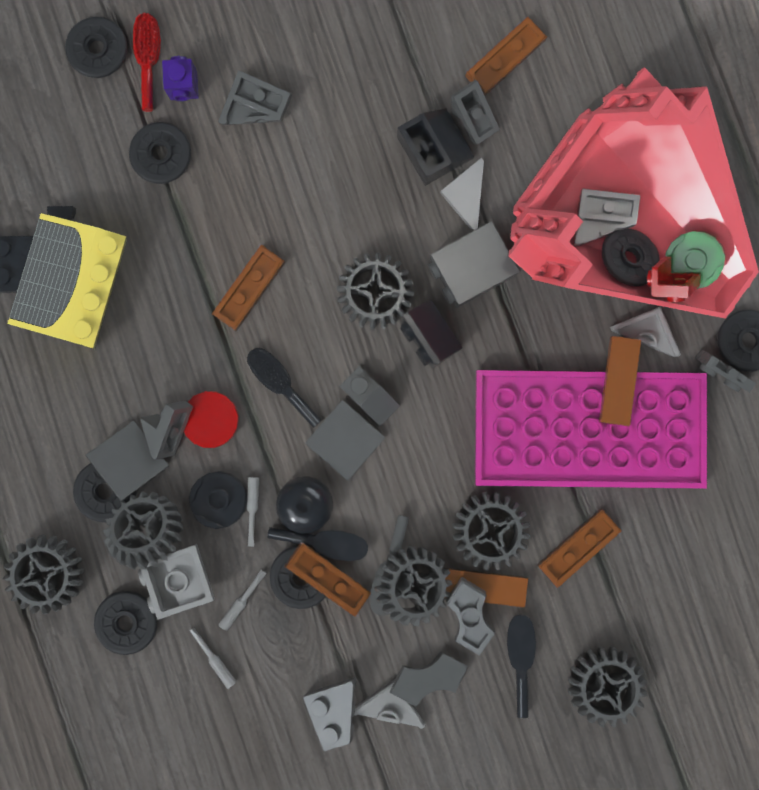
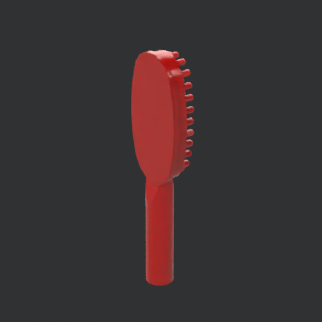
(146, 51)

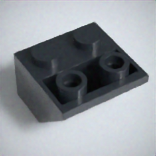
(434, 144)
(430, 334)

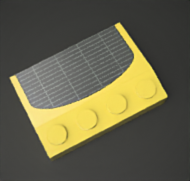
(67, 280)

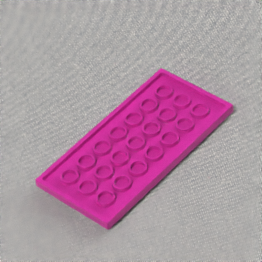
(549, 433)

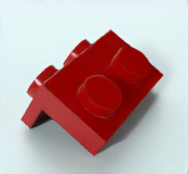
(671, 285)

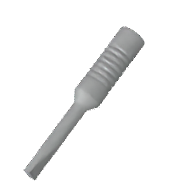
(252, 506)
(240, 604)
(215, 662)

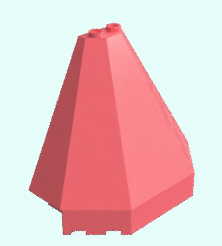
(648, 146)

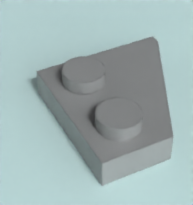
(605, 213)

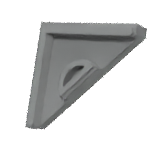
(465, 194)
(651, 330)
(389, 708)

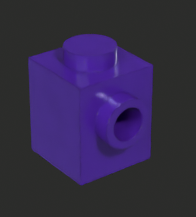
(180, 78)

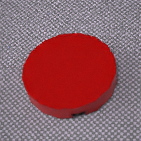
(212, 420)

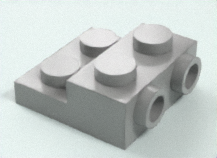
(177, 583)

